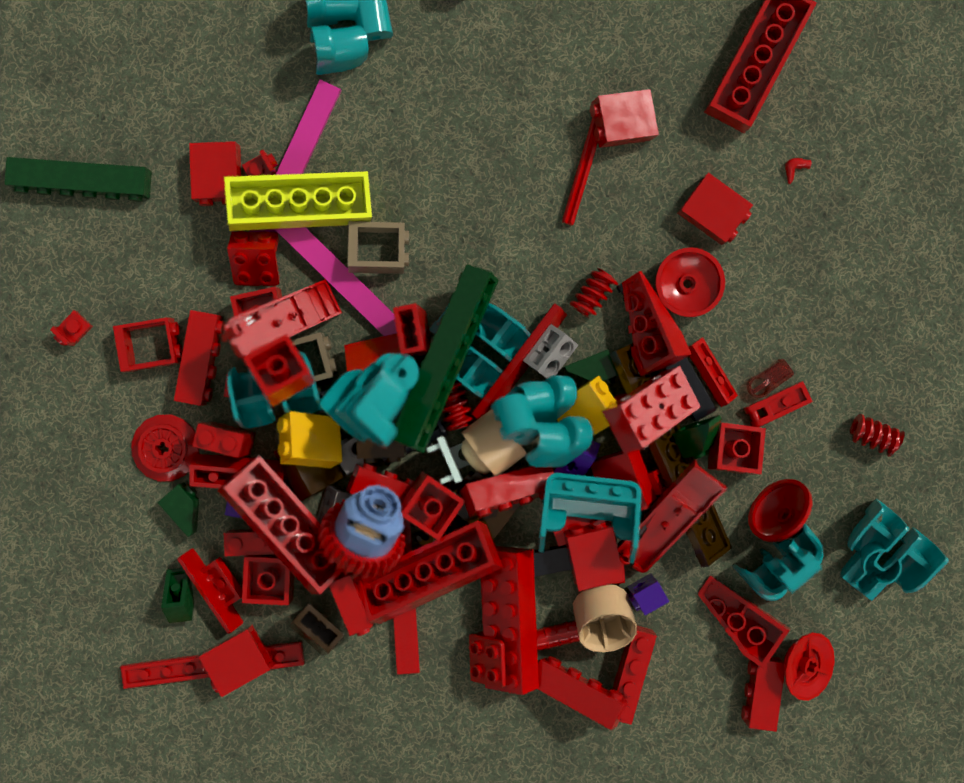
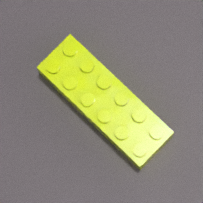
(297, 200)

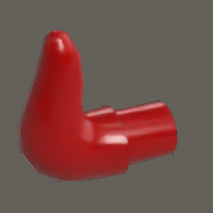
(796, 163)

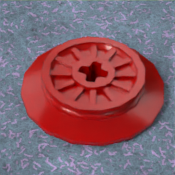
(177, 437)
(809, 666)

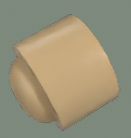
(486, 449)
(604, 618)

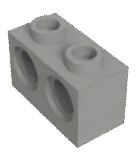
(550, 352)

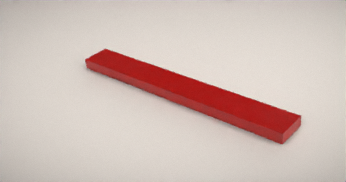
(406, 626)
(189, 668)

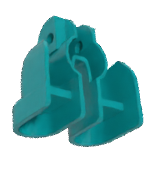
(348, 46)
(503, 335)
(371, 398)
(253, 409)
(531, 412)
(800, 563)
(909, 566)

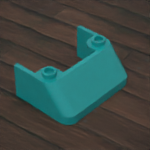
(592, 499)

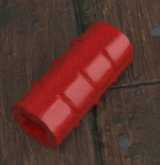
(557, 635)

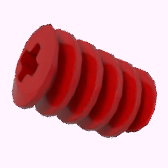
(593, 293)
(456, 410)
(876, 434)

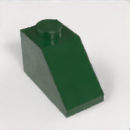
(594, 365)
(697, 437)
(182, 507)
(177, 596)

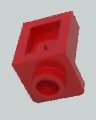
(261, 165)
(71, 329)

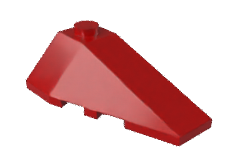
(654, 332)
(748, 625)

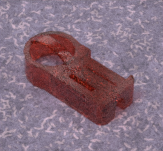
(773, 378)

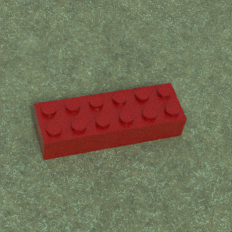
(758, 61)
(281, 523)
(430, 572)
(511, 617)

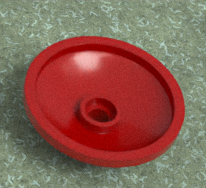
(705, 277)
(780, 510)

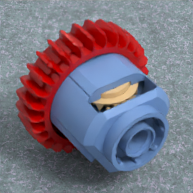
(364, 533)

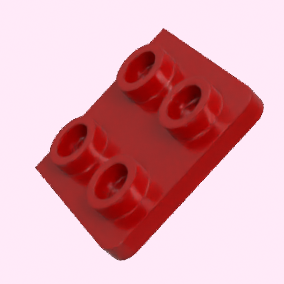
(254, 258)
(487, 660)

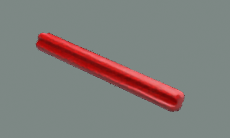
(581, 177)

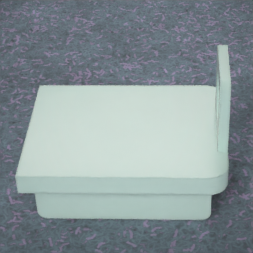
(451, 457)

